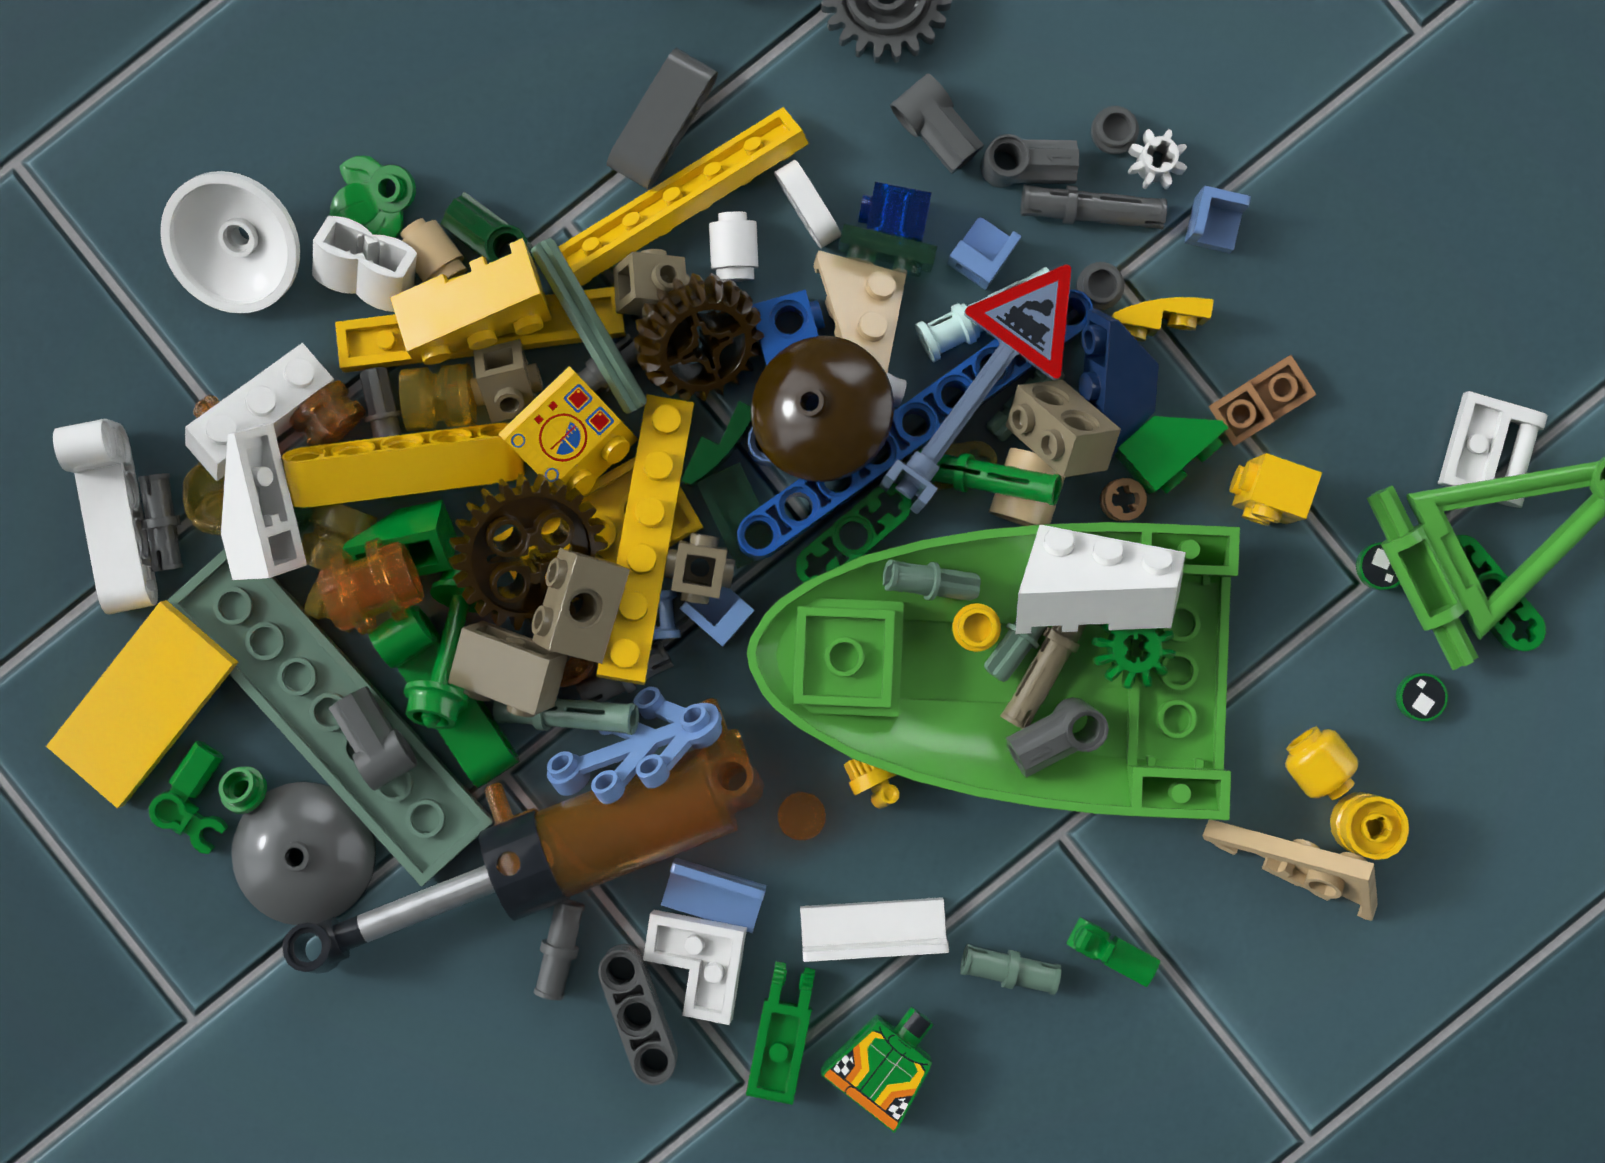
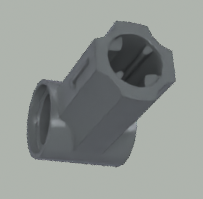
(929, 113)
(1034, 159)
(1053, 738)
(379, 750)

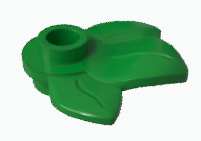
(366, 196)

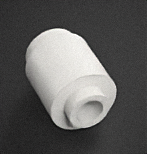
(734, 246)

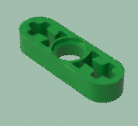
(873, 503)
(1523, 611)

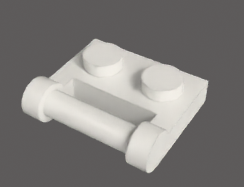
(1480, 438)

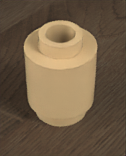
(434, 250)

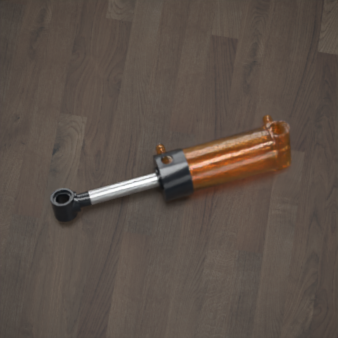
(564, 848)

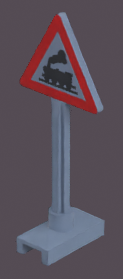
(1027, 324)

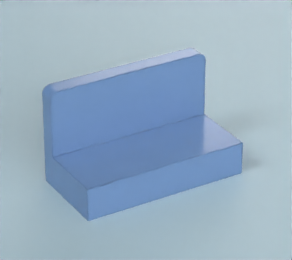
(713, 894)

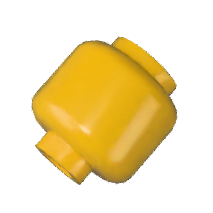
(1321, 763)

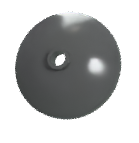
(335, 849)

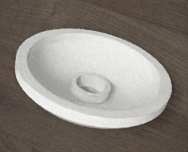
(212, 256)

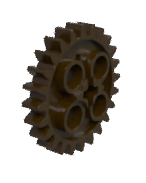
(527, 510)

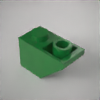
(1165, 446)

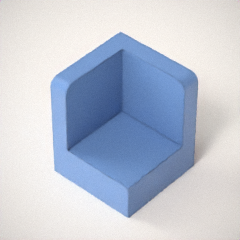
(1216, 218)
(982, 252)
(721, 616)

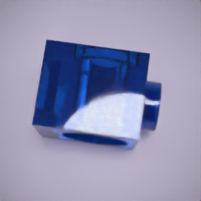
(896, 211)

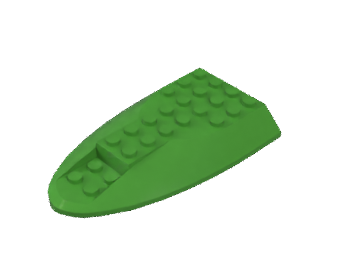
(900, 693)

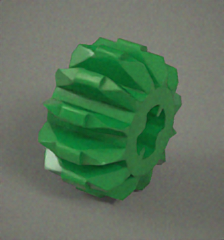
(1117, 650)

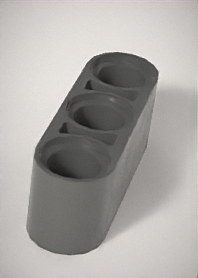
(662, 118)
(633, 1036)

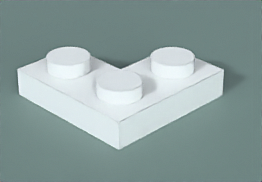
(710, 952)

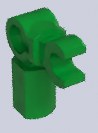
(173, 808)
(1115, 953)

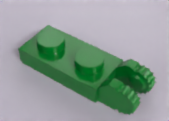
(780, 1040)

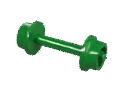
(434, 701)

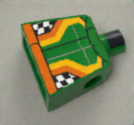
(882, 1066)

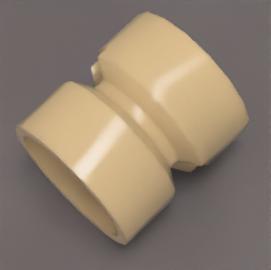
(1021, 510)

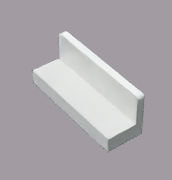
(873, 929)

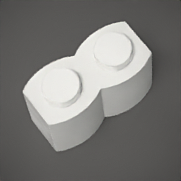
(362, 263)

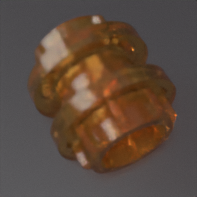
(370, 586)

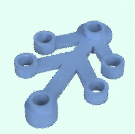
(688, 727)

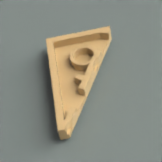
(862, 302)
(1304, 864)

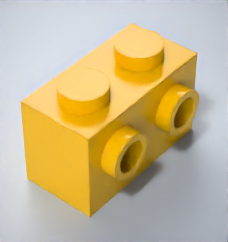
(1274, 490)

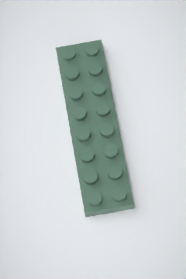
(294, 679)

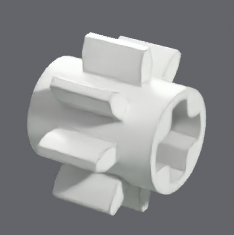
(1169, 159)

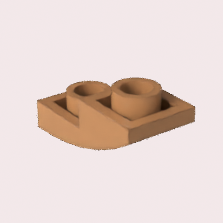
(1262, 400)

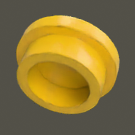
(976, 627)

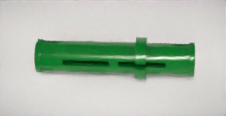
(1039, 486)

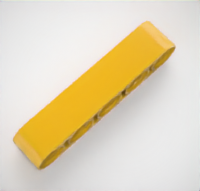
(400, 465)

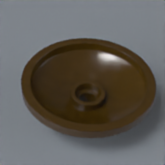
(846, 425)

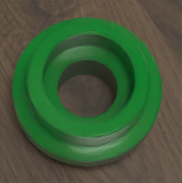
(235, 782)

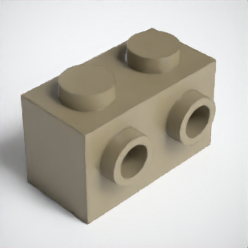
(507, 669)

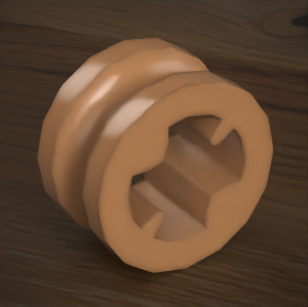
(1116, 512)

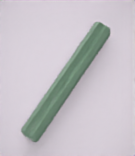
(588, 325)

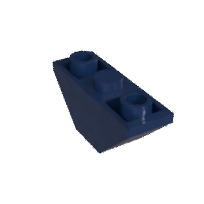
(1117, 374)

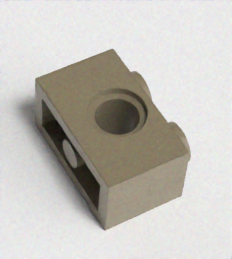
(589, 630)

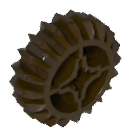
(672, 337)

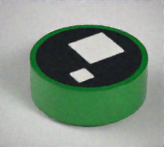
(1375, 569)
(1421, 697)

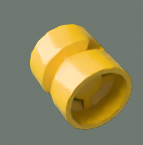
(1369, 825)

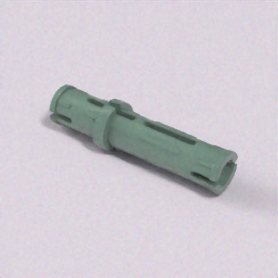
(577, 715)

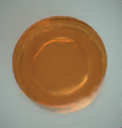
(801, 815)

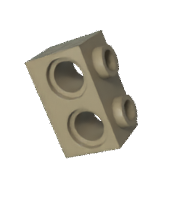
(1062, 428)

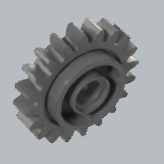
(886, 25)

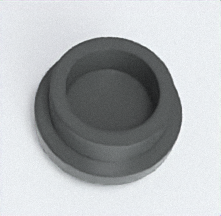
(1114, 130)
(1102, 284)

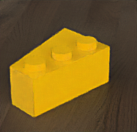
(472, 307)

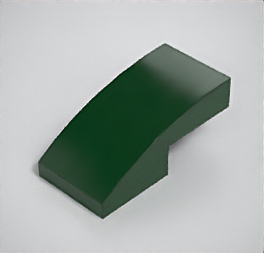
(710, 455)

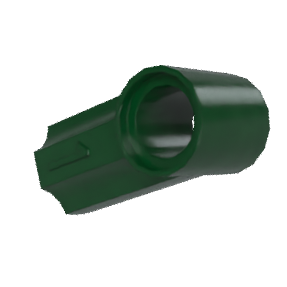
(480, 227)

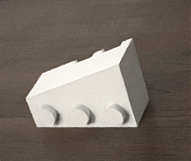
(1097, 581)

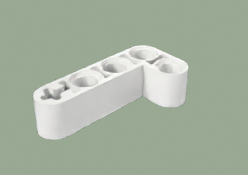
(111, 512)

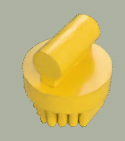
(869, 777)

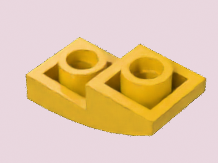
(1181, 313)

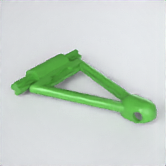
(1437, 570)

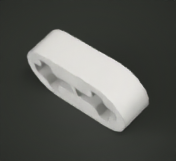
(807, 204)

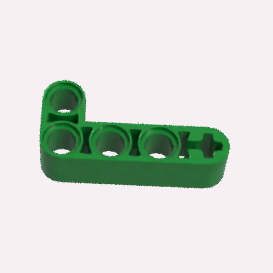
(476, 737)

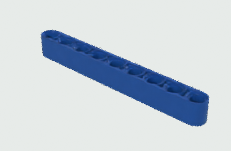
(898, 443)

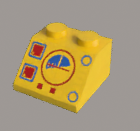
(569, 434)

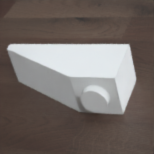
(257, 508)

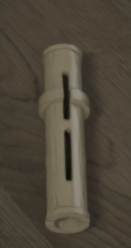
(1041, 675)

